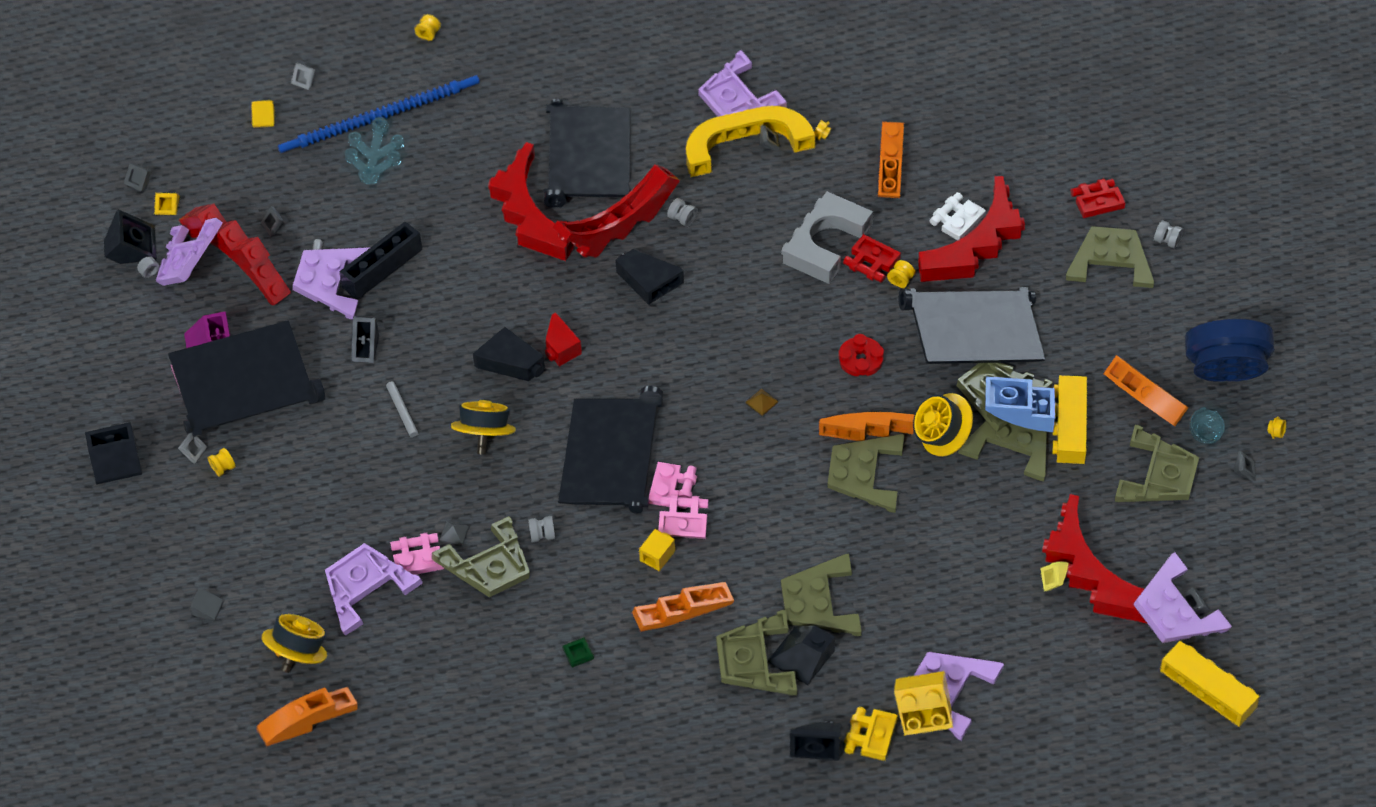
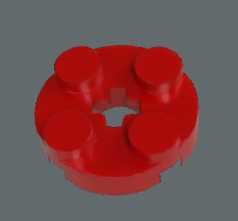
(861, 345)

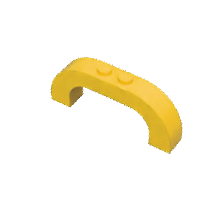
(745, 124)

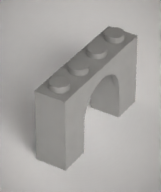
(828, 212)

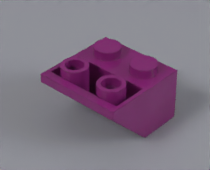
(208, 329)

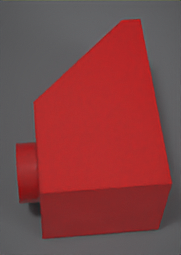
(561, 342)

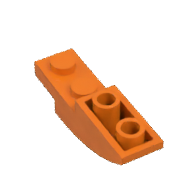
(890, 160)
(1145, 391)
(305, 711)

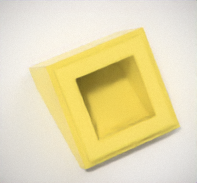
(1054, 575)

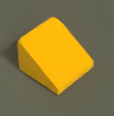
(263, 113)
(166, 203)

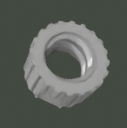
(148, 267)

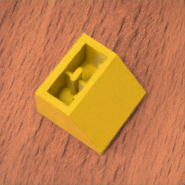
(924, 703)

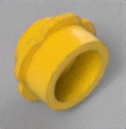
(822, 130)
(1277, 427)

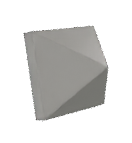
(303, 76)
(192, 448)

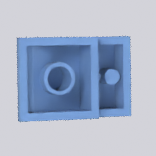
(1020, 403)

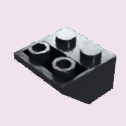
(113, 453)

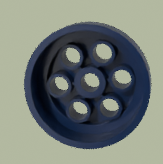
(1230, 349)

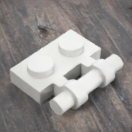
(962, 221)

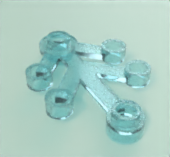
(374, 153)

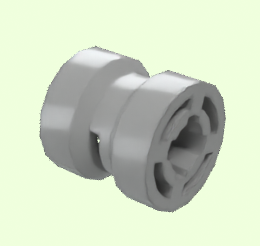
(684, 213)
(1168, 234)
(536, 529)

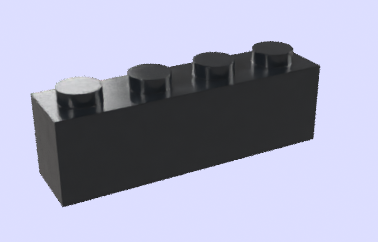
(380, 260)

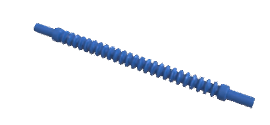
(454, 87)

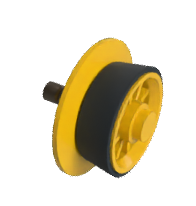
(483, 419)
(943, 423)
(296, 640)

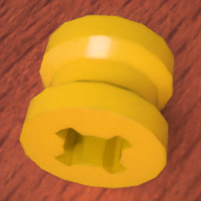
(427, 27)
(901, 273)
(221, 462)

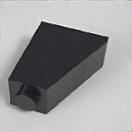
(648, 275)
(509, 357)

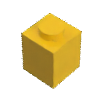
(657, 549)

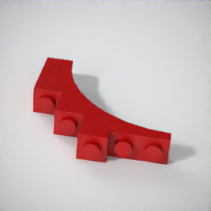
(640, 204)
(533, 228)
(244, 251)
(961, 257)
(1109, 592)

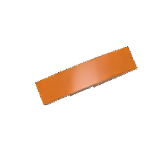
(858, 425)
(678, 608)

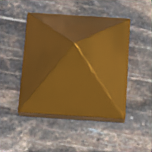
(761, 402)

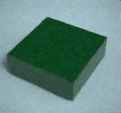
(578, 652)

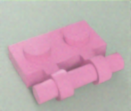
(666, 480)
(683, 524)
(419, 560)

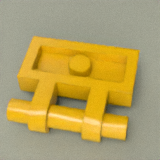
(878, 735)

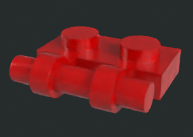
(1099, 202)
(875, 253)

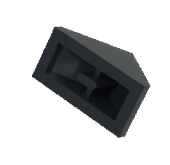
(364, 339)

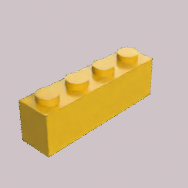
(1071, 419)
(1209, 683)

